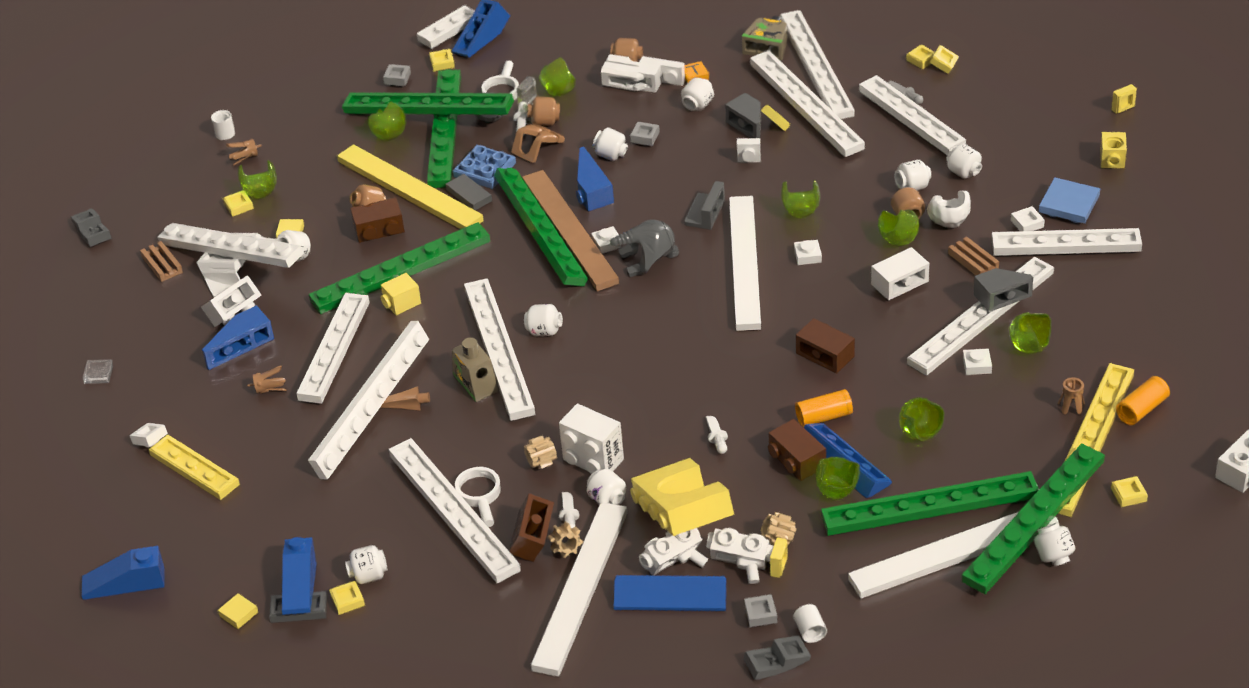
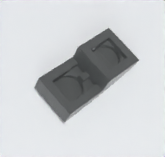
(90, 227)
(779, 658)

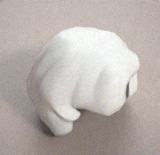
(949, 212)

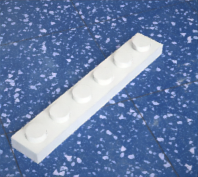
(911, 114)
(1066, 241)
(333, 348)

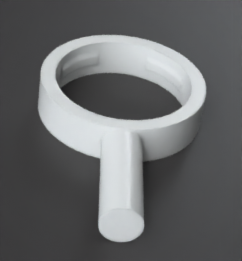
(504, 78)
(480, 501)

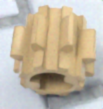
(540, 452)
(778, 526)
(561, 532)

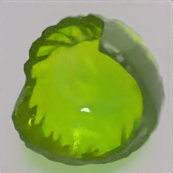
(557, 78)
(388, 124)
(259, 184)
(801, 203)
(898, 229)
(1030, 332)
(921, 418)
(837, 477)

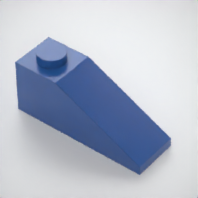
(482, 27)
(593, 185)
(238, 336)
(127, 573)
(298, 575)

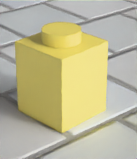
(400, 294)

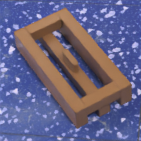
(146, 255)
(976, 255)

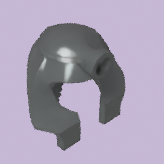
(655, 240)

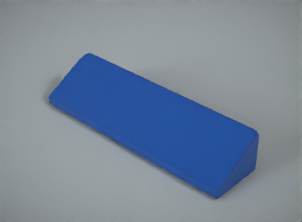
(870, 479)
(670, 593)

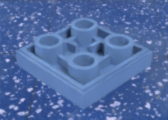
(482, 164)
(1069, 200)

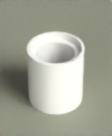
(223, 125)
(810, 623)

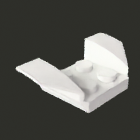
(220, 270)

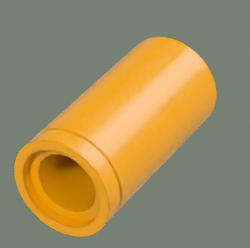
(1142, 400)
(824, 408)

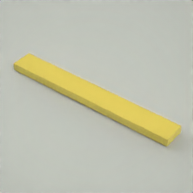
(409, 187)
(1100, 417)

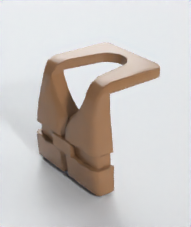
(543, 135)

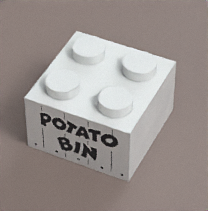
(591, 440)

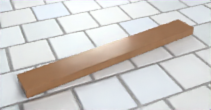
(571, 231)

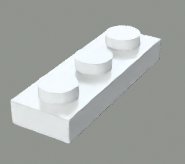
(445, 27)

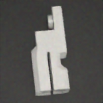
(642, 75)

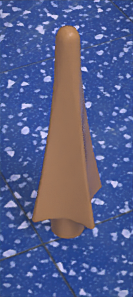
(408, 399)

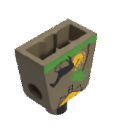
(765, 36)
(472, 361)

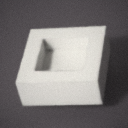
(748, 150)
(1027, 219)
(602, 239)
(807, 252)
(977, 361)
(148, 434)

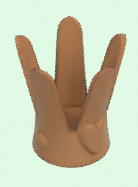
(249, 150)
(263, 385)
(1072, 389)

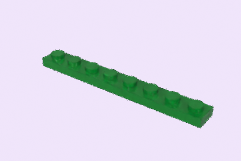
(431, 103)
(443, 134)
(540, 227)
(409, 262)
(929, 503)
(1033, 516)

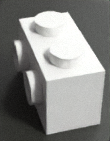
(900, 273)
(235, 298)
(1234, 464)

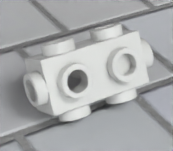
(670, 549)
(746, 551)

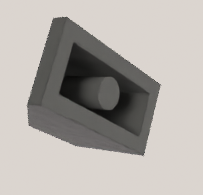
(745, 115)
(1001, 288)

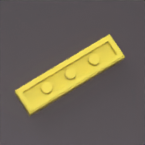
(194, 467)

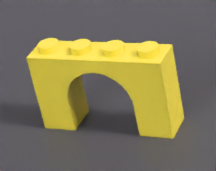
(679, 498)

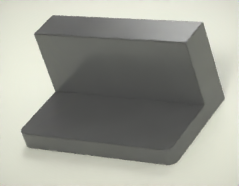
(706, 207)

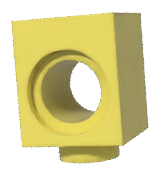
(1113, 150)

